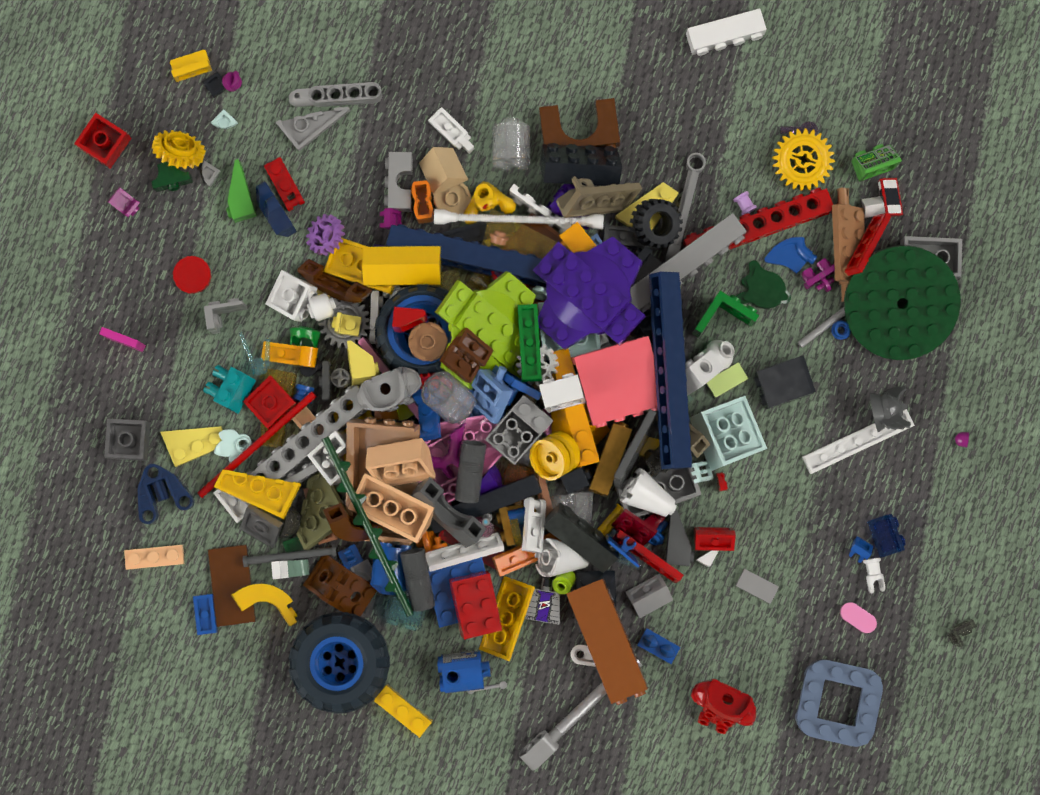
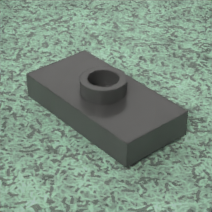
(325, 381)

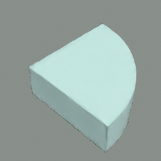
(224, 120)

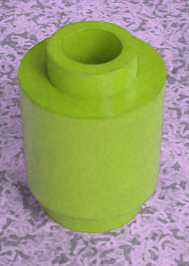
(563, 583)

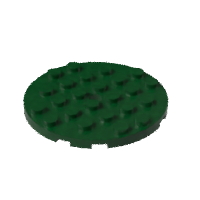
(918, 326)

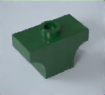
(170, 178)

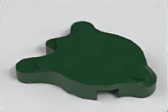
(764, 288)

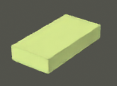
(727, 380)

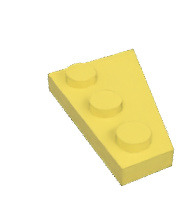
(661, 192)
(190, 443)

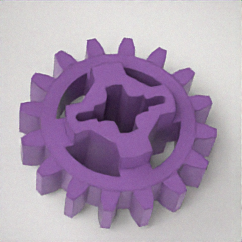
(325, 234)

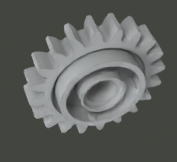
(346, 308)

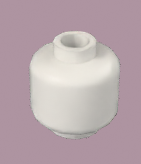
(321, 307)

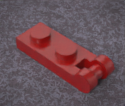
(284, 183)

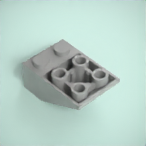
(519, 429)

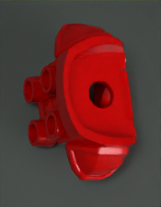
(711, 695)

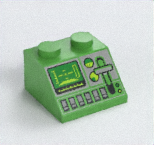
(875, 162)

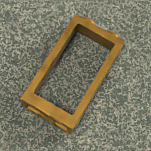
(610, 459)

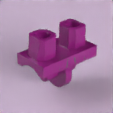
(825, 270)

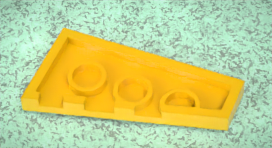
(264, 493)

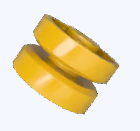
(554, 455)

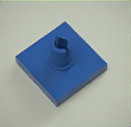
(517, 385)

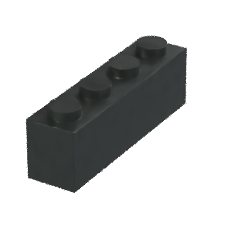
(581, 537)

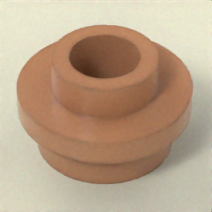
(499, 237)

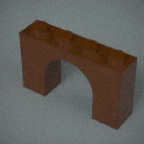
(605, 135)

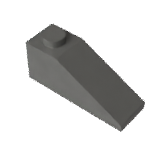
(678, 546)

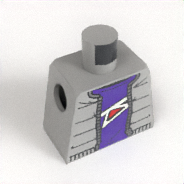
(544, 604)

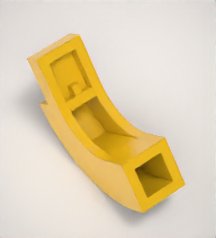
(266, 593)

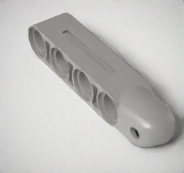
(304, 96)

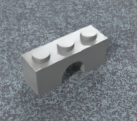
(398, 165)

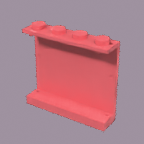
(618, 380)

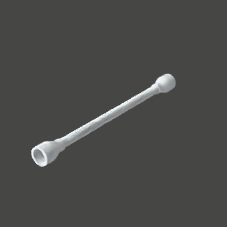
(592, 221)

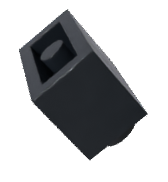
(578, 478)

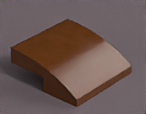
(466, 355)

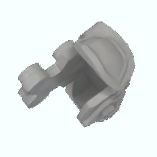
(403, 385)

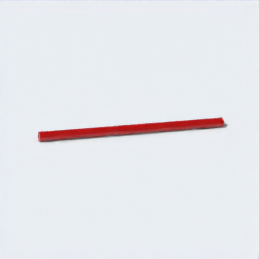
(260, 441)

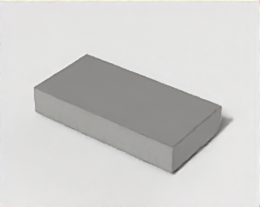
(757, 586)

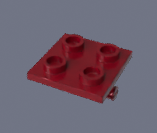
(636, 528)

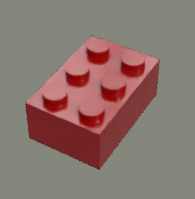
(475, 604)

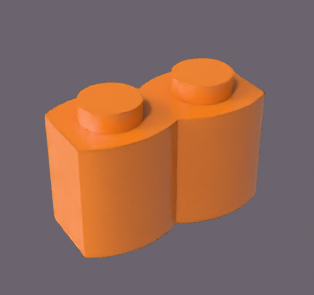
(422, 198)

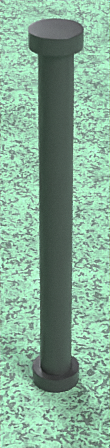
(289, 555)

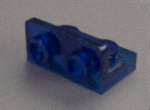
(886, 535)

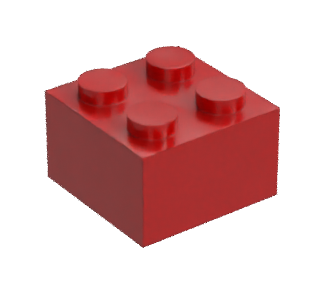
(102, 140)

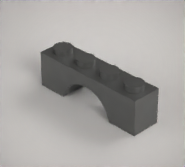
(461, 526)

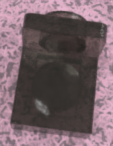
(963, 628)

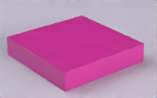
(122, 339)

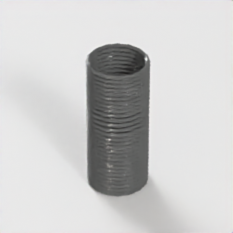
(470, 477)
(417, 584)

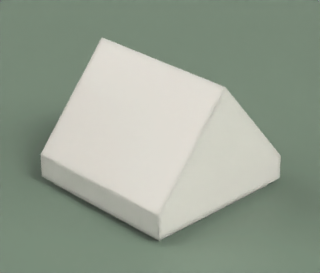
(872, 206)

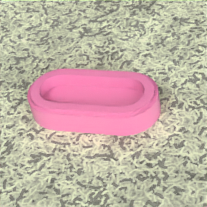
(858, 617)

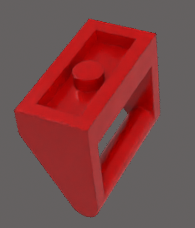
(407, 318)
(714, 538)

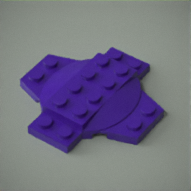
(589, 293)

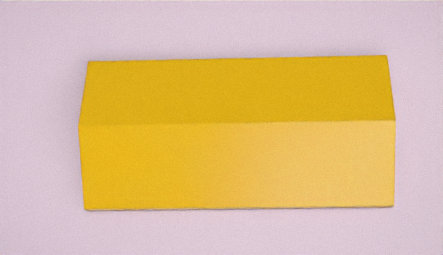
(401, 265)
(512, 607)

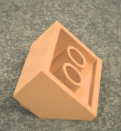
(400, 462)

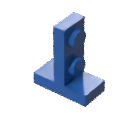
(428, 419)

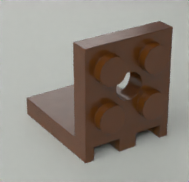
(339, 586)

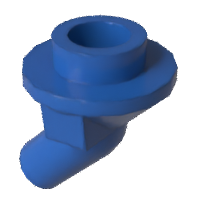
(658, 538)

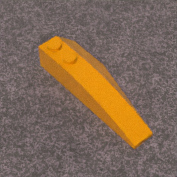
(574, 419)

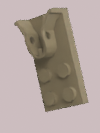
(596, 200)

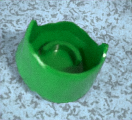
(304, 336)

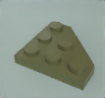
(314, 523)

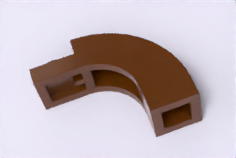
(342, 524)

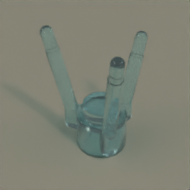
(257, 365)

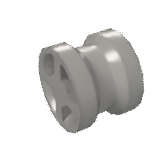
(337, 378)

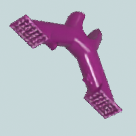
(453, 453)

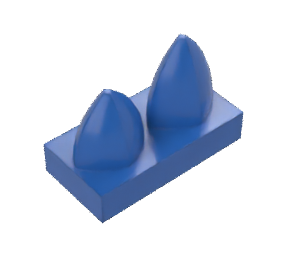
(658, 646)

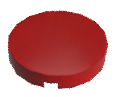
(192, 275)

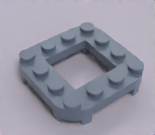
(867, 710)

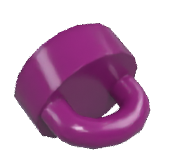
(232, 81)

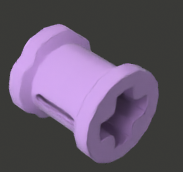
(745, 203)

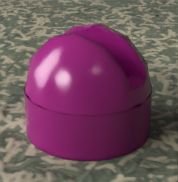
(962, 439)

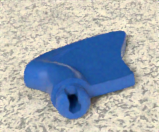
(791, 254)

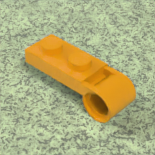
(291, 354)

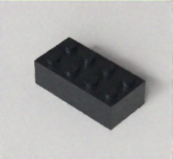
(564, 162)

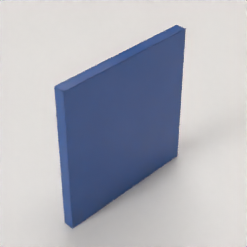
(623, 549)

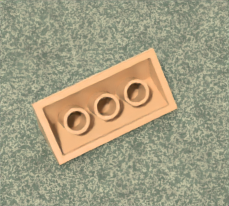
(394, 508)

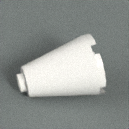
(647, 494)
(558, 559)

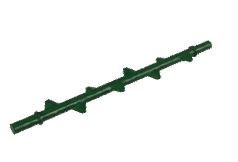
(362, 519)

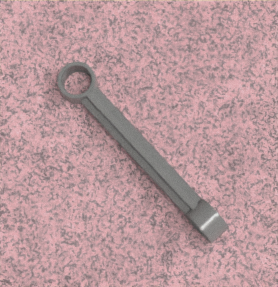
(685, 202)

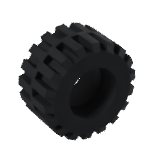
(670, 225)

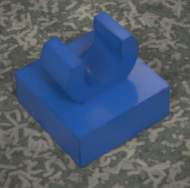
(862, 548)
(350, 556)

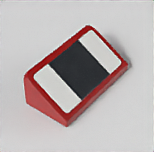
(890, 195)

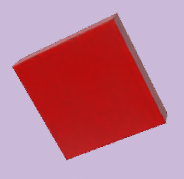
(269, 402)

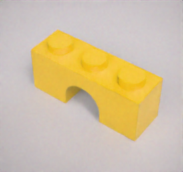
(403, 711)

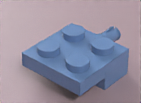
(491, 393)

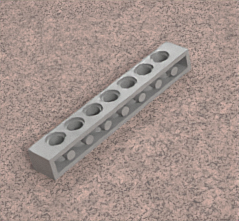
(309, 430)

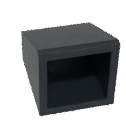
(784, 382)

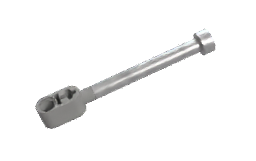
(545, 743)

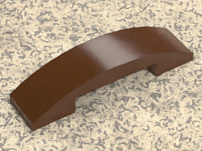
(332, 286)

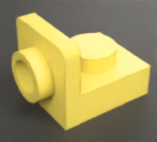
(347, 324)

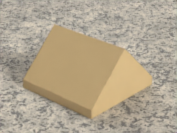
(442, 169)

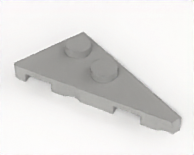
(304, 129)

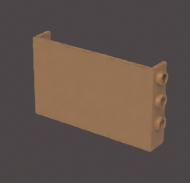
(370, 433)

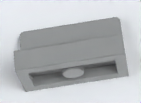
(649, 595)

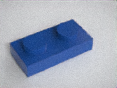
(205, 614)

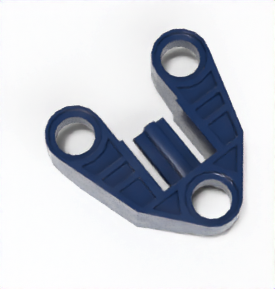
(273, 211)
(145, 495)

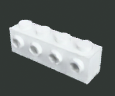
(726, 32)

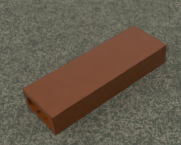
(607, 642)

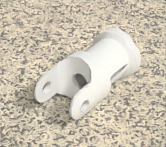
(873, 574)

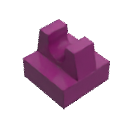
(391, 217)

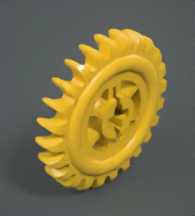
(821, 164)

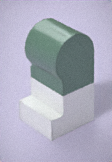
(290, 568)

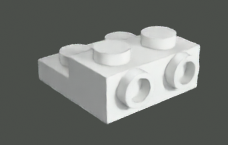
(291, 296)

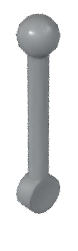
(502, 685)

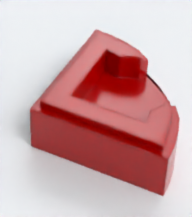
(722, 484)

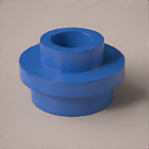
(844, 325)

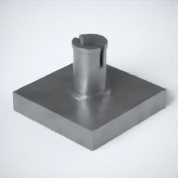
(261, 525)

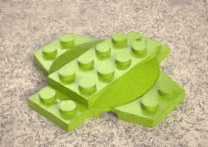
(490, 316)

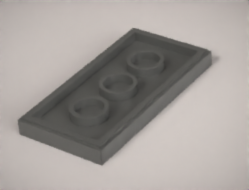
(635, 449)

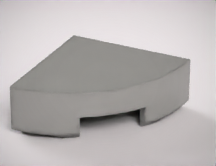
(209, 173)

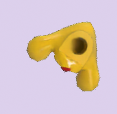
(487, 197)

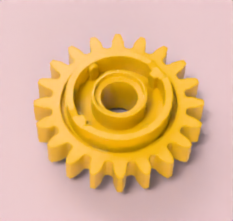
(178, 149)

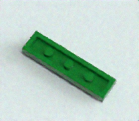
(529, 343)

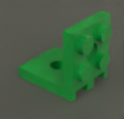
(731, 305)

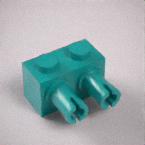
(232, 390)

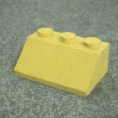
(360, 364)

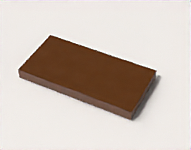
(228, 577)

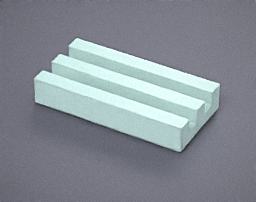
(698, 472)

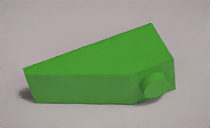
(239, 197)

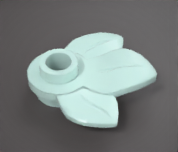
(540, 293)
(229, 445)

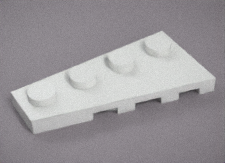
(540, 210)

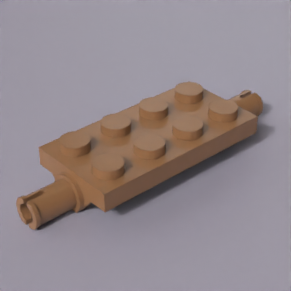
(847, 233)

